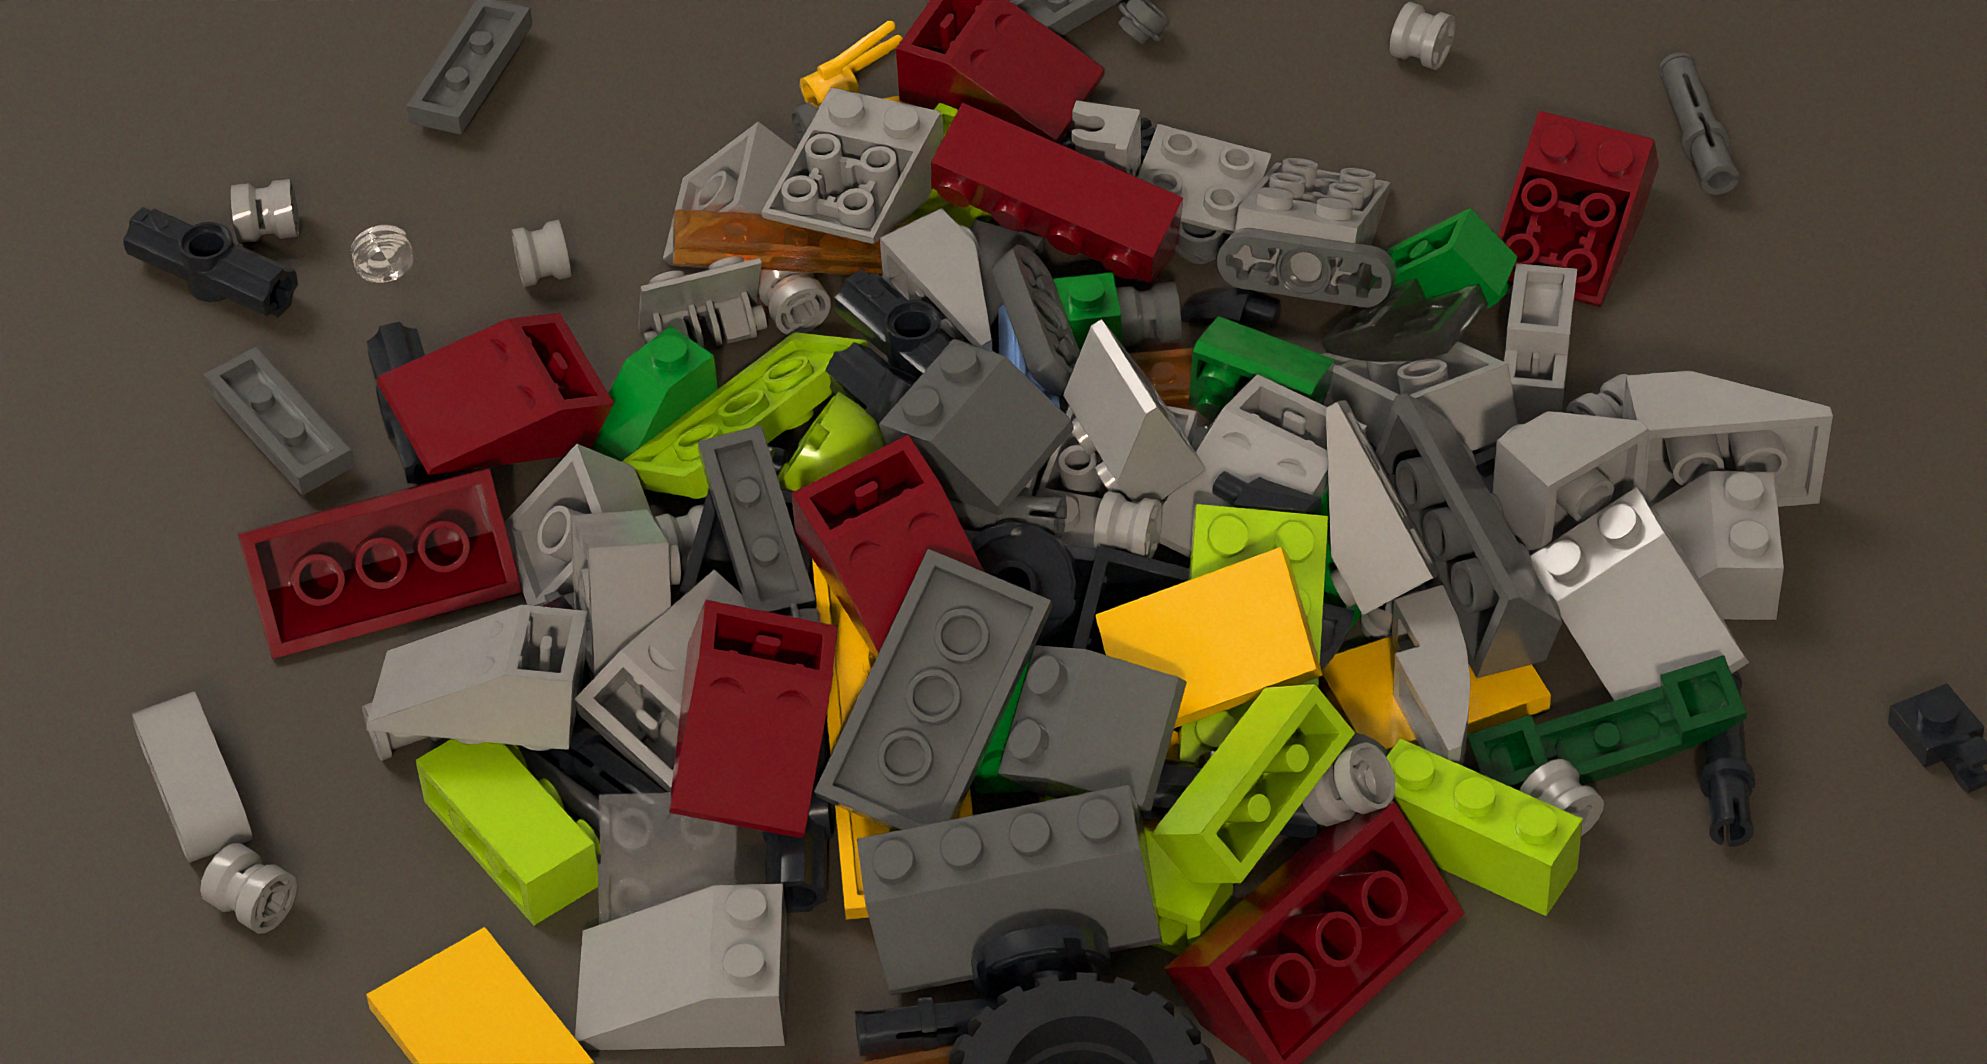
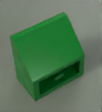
(1233, 354)

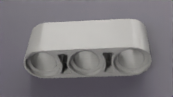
(191, 776)

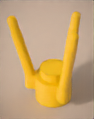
(840, 71)

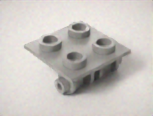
(1205, 172)
(723, 289)

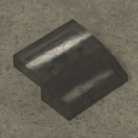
(1406, 325)

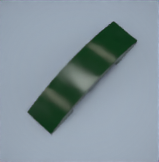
(1620, 734)

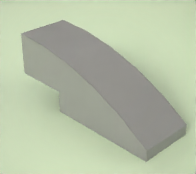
(1539, 338)
(1432, 671)

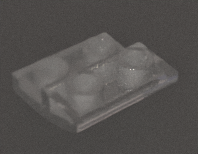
(658, 854)

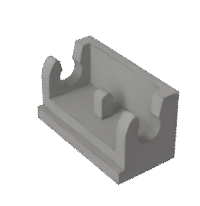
(1108, 135)

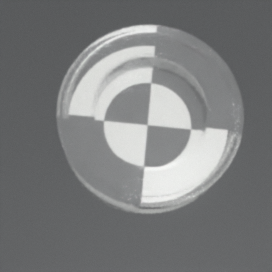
(382, 253)

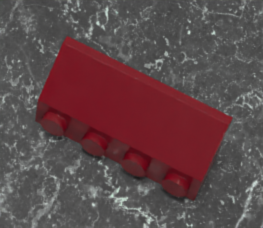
(1057, 194)
(379, 562)
(1317, 939)

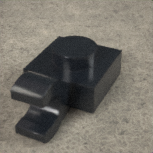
(1943, 729)

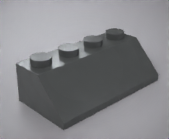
(1480, 563)
(969, 879)

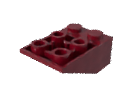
(995, 62)
(1579, 200)
(499, 397)
(873, 529)
(752, 718)

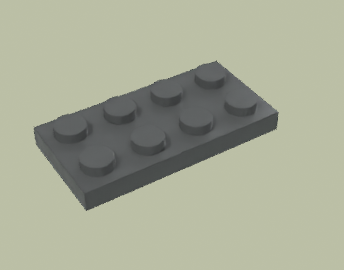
(934, 696)

